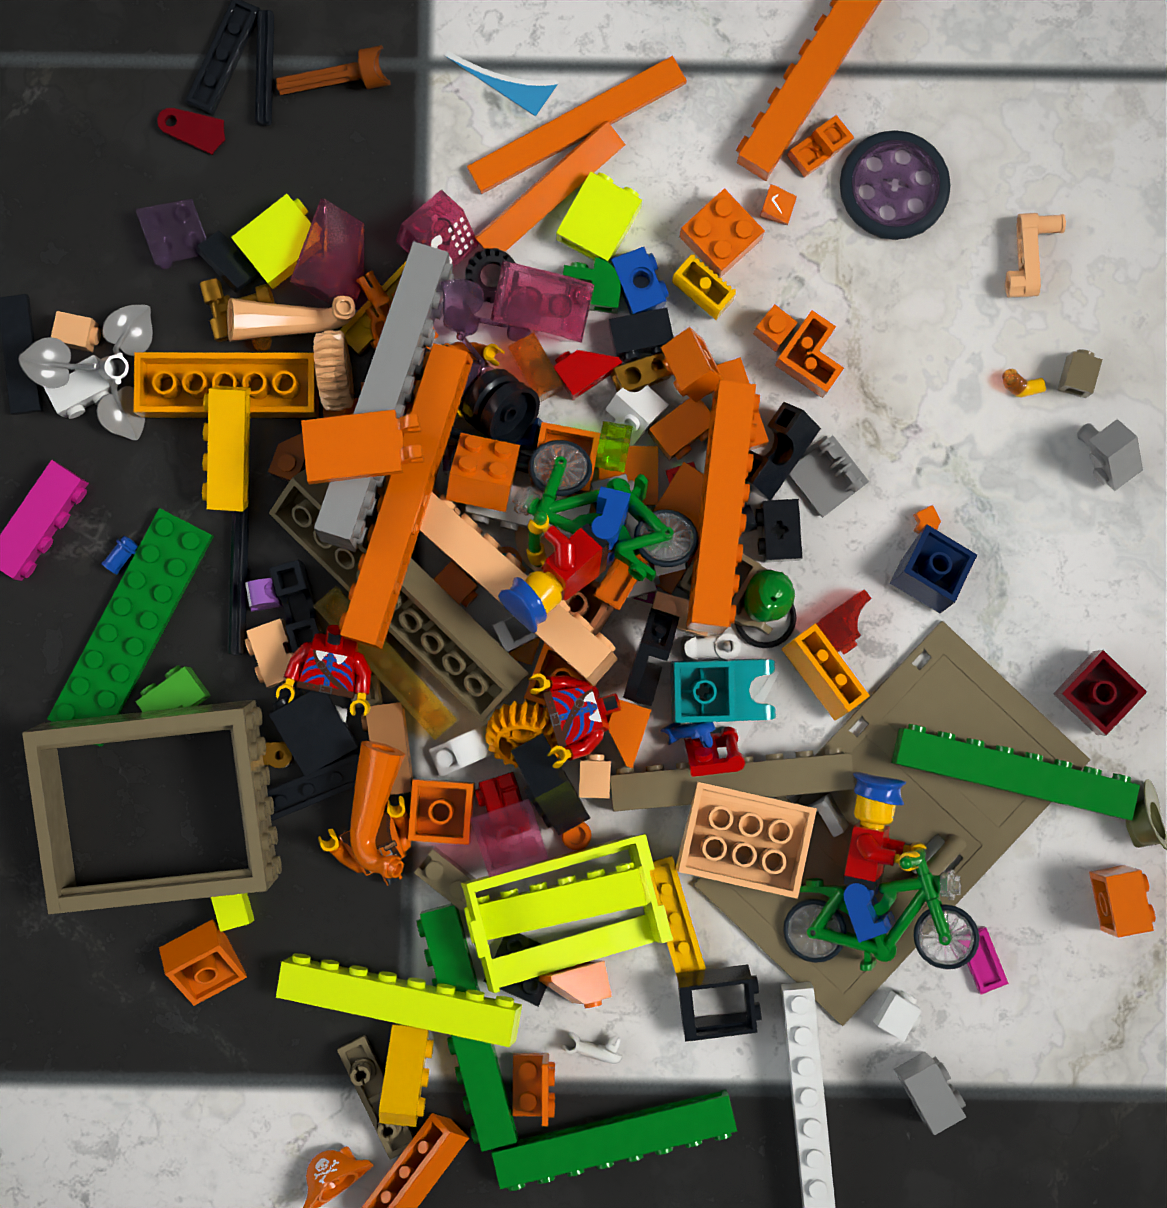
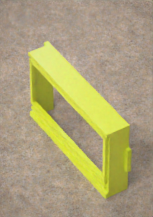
(577, 948)

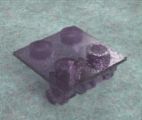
(171, 231)

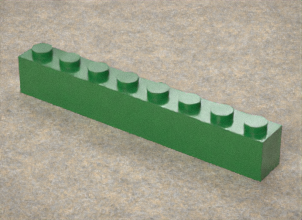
(1016, 773)
(477, 1060)
(614, 1139)

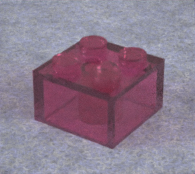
(509, 837)

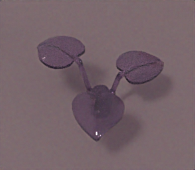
(460, 303)

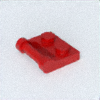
(706, 760)

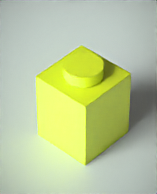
(232, 911)

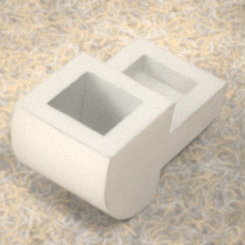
(461, 751)

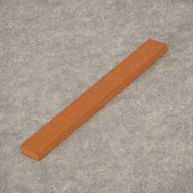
(576, 124)

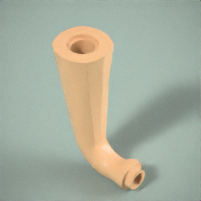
(259, 319)

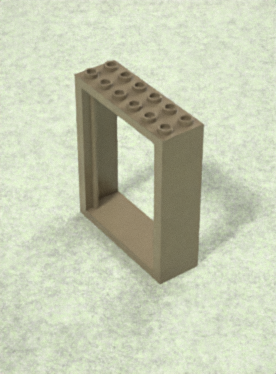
(51, 817)

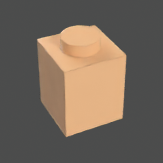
(76, 331)

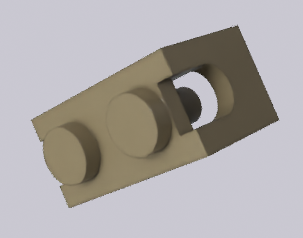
(444, 876)

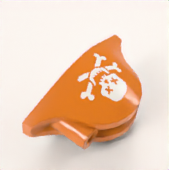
(332, 1174)

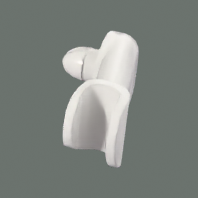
(713, 647)
(600, 1052)

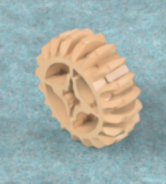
(333, 370)

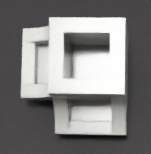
(636, 410)

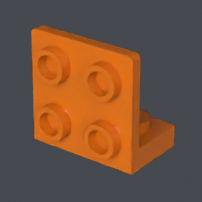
(531, 1086)

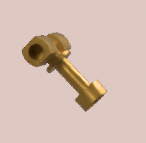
(218, 303)

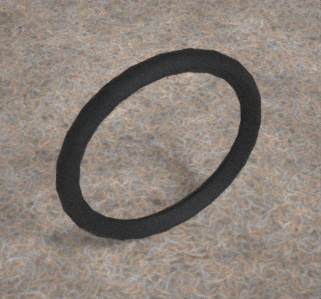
(786, 635)

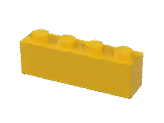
(227, 448)

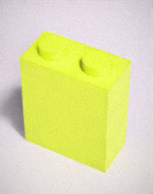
(599, 217)
(275, 239)

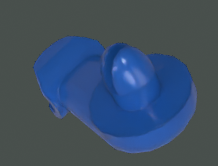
(694, 730)

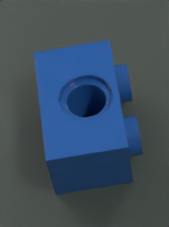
(640, 264)

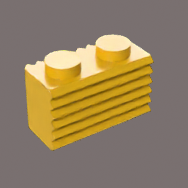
(703, 286)

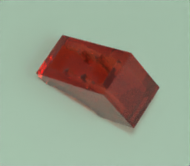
(842, 623)

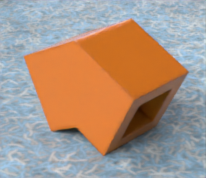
(926, 516)

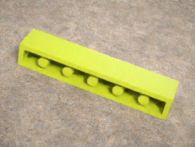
(562, 902)

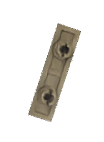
(368, 1081)

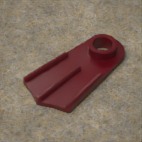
(193, 128)

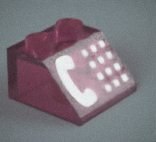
(439, 225)

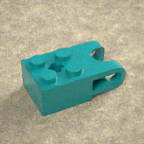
(728, 690)

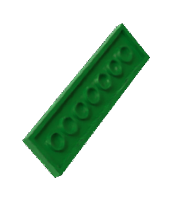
(133, 620)

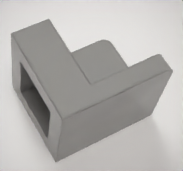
(513, 634)

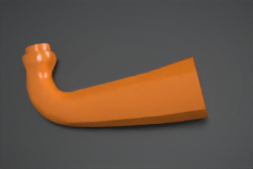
(374, 781)

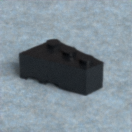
(549, 786)

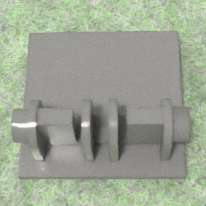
(828, 476)

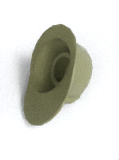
(1147, 822)

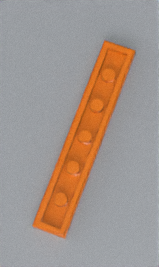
(551, 189)

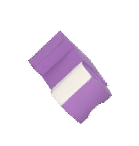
(262, 594)

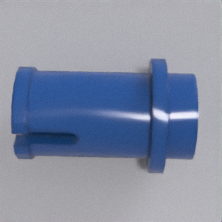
(120, 554)

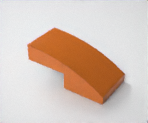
(820, 146)

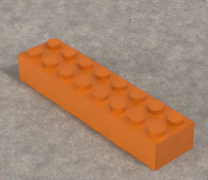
(721, 507)

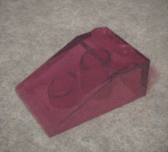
(331, 255)
(542, 302)

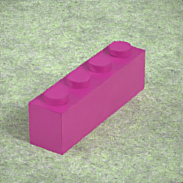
(38, 519)

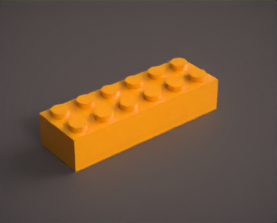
(176, 383)

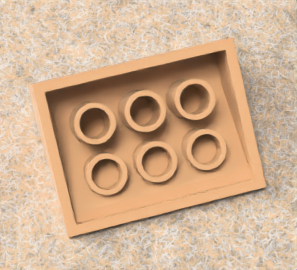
(746, 840)

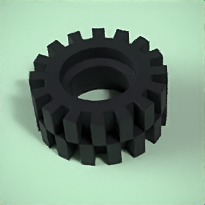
(478, 262)

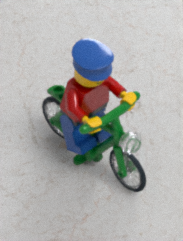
(561, 470)
(942, 934)

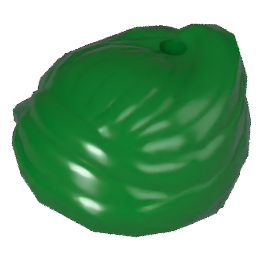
(769, 596)

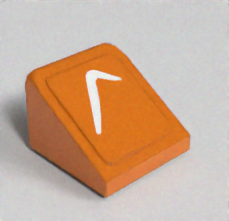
(778, 205)

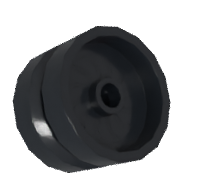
(501, 406)

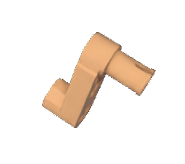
(1029, 225)

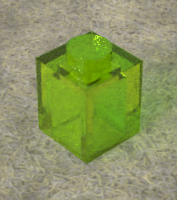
(613, 446)

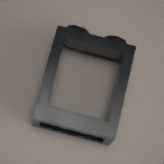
(718, 1025)

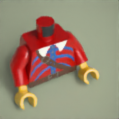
(330, 667)
(575, 714)

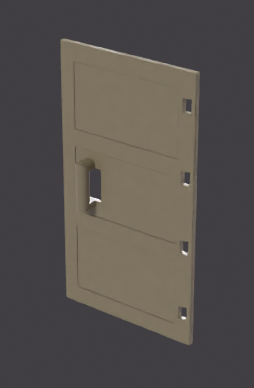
(951, 695)

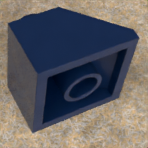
(934, 569)

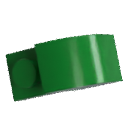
(605, 280)

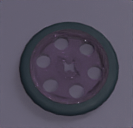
(866, 211)

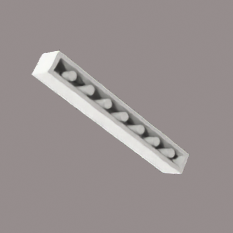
(807, 1095)

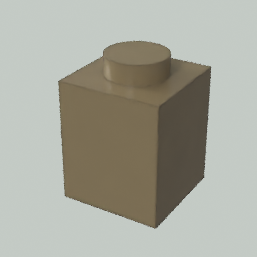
(1080, 373)

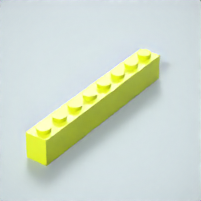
(399, 1000)

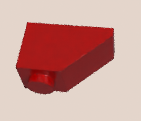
(584, 370)

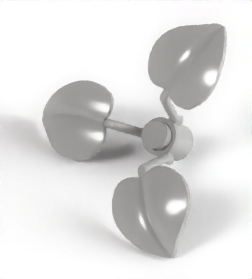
(131, 331)

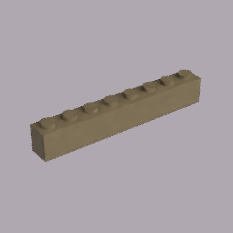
(764, 778)

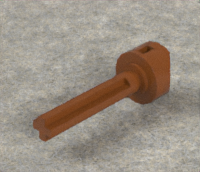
(366, 69)

